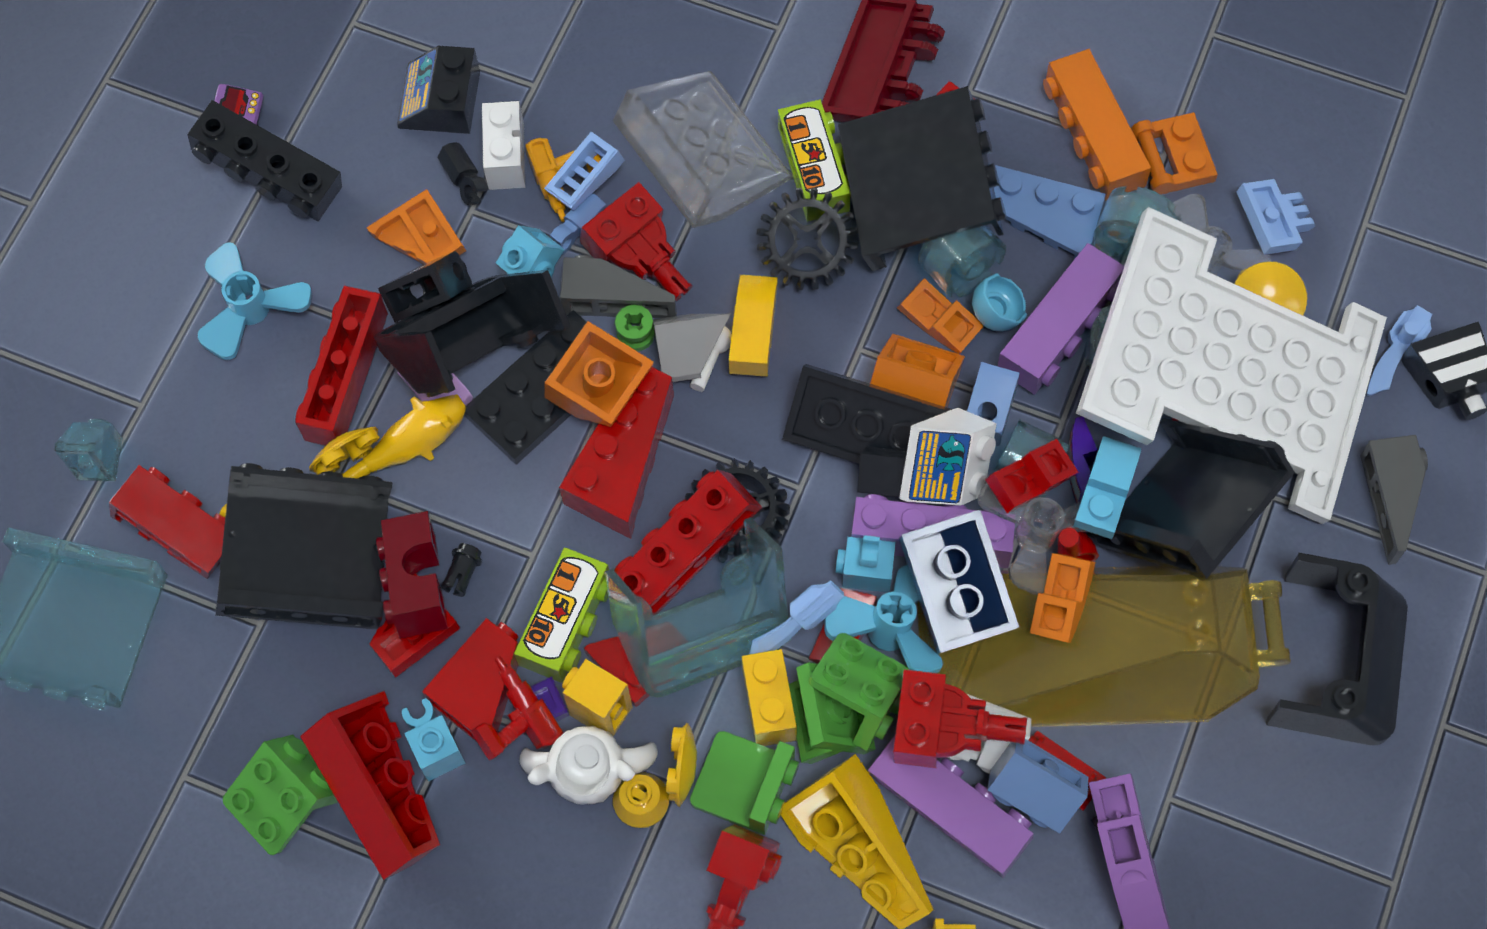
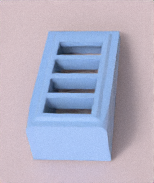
(584, 155)

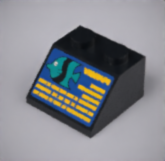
(440, 91)

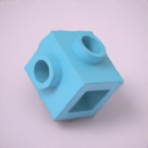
(529, 251)

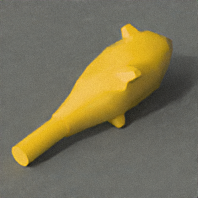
(413, 435)

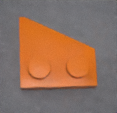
(418, 230)

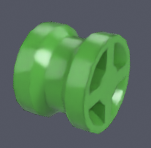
(639, 336)

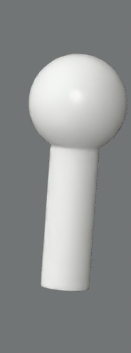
(722, 345)

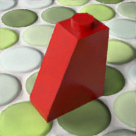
(470, 683)

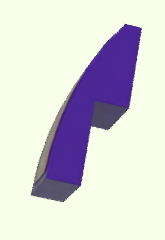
(1082, 454)

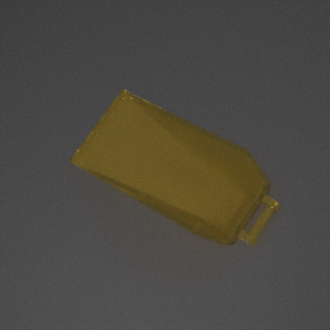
(1143, 652)

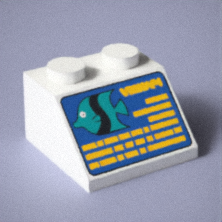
(948, 458)

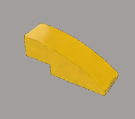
(753, 325)

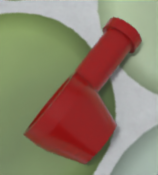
(1076, 545)

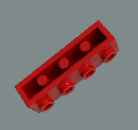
(341, 366)
(688, 539)

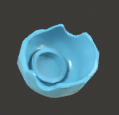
(999, 303)

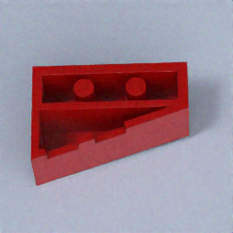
(170, 519)

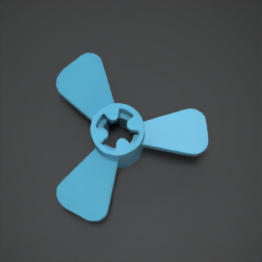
(225, 331)
(898, 606)

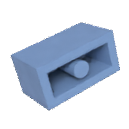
(1038, 785)

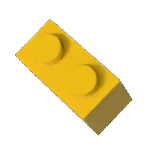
(596, 697)
(769, 697)

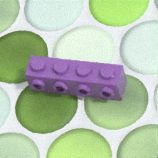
(1061, 319)
(890, 519)
(957, 809)

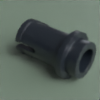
(462, 567)

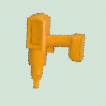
(545, 168)

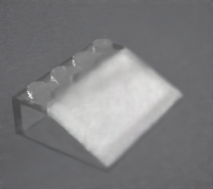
(699, 146)

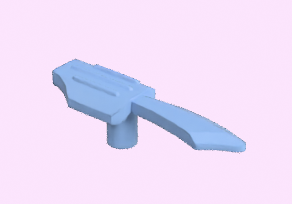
(1409, 328)
(805, 612)

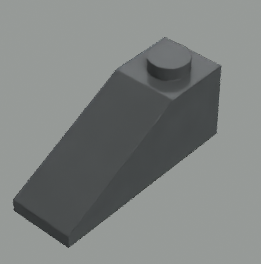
(602, 289)
(1394, 480)

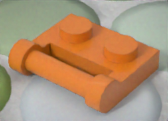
(1185, 151)

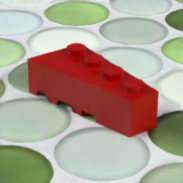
(616, 461)
(373, 783)

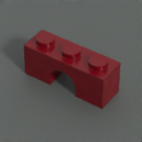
(414, 601)

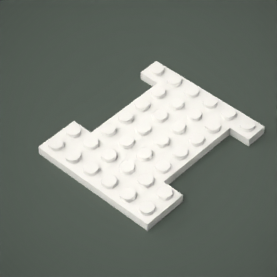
(1229, 361)

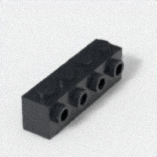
(264, 161)

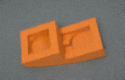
(938, 317)
(1063, 599)

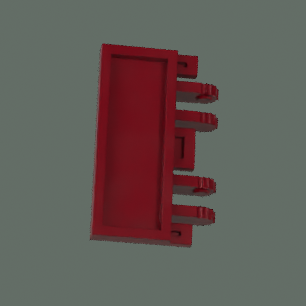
(881, 48)

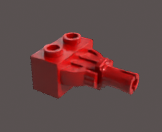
(635, 239)
(944, 721)
(746, 864)

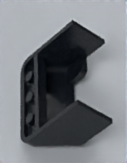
(471, 325)
(1362, 708)

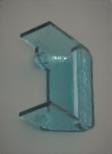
(708, 632)

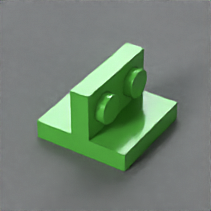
(822, 722)

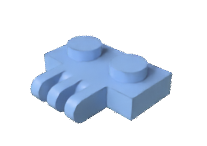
(1274, 216)

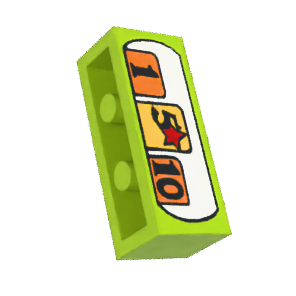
(814, 155)
(563, 616)

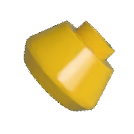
(651, 804)

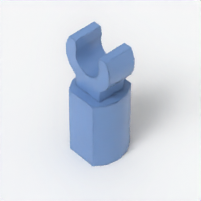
(568, 232)

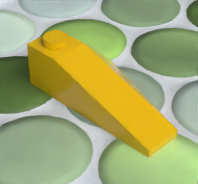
(855, 832)

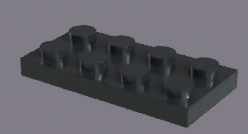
(514, 406)
(847, 415)

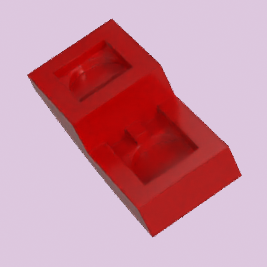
(1031, 476)

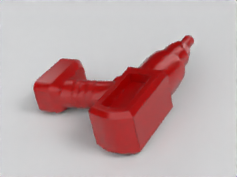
(529, 717)

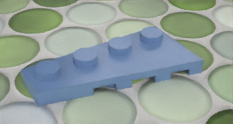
(1050, 209)

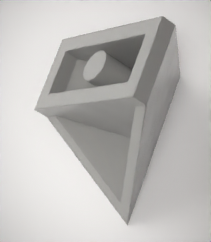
(687, 342)

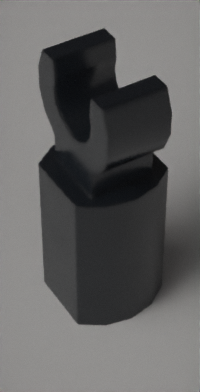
(462, 172)

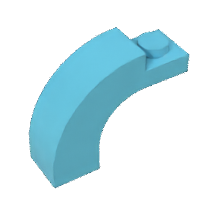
(1107, 487)

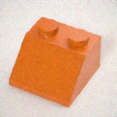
(917, 370)
(596, 376)

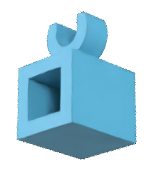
(866, 563)
(432, 743)

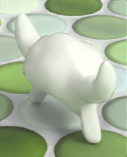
(586, 764)

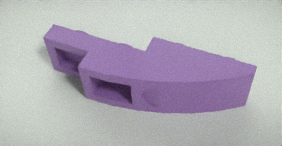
(1128, 854)

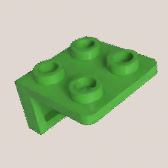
(863, 682)
(744, 781)
(278, 792)

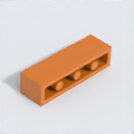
(1096, 123)

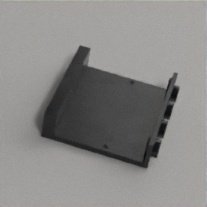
(920, 173)
(1198, 498)
(302, 547)

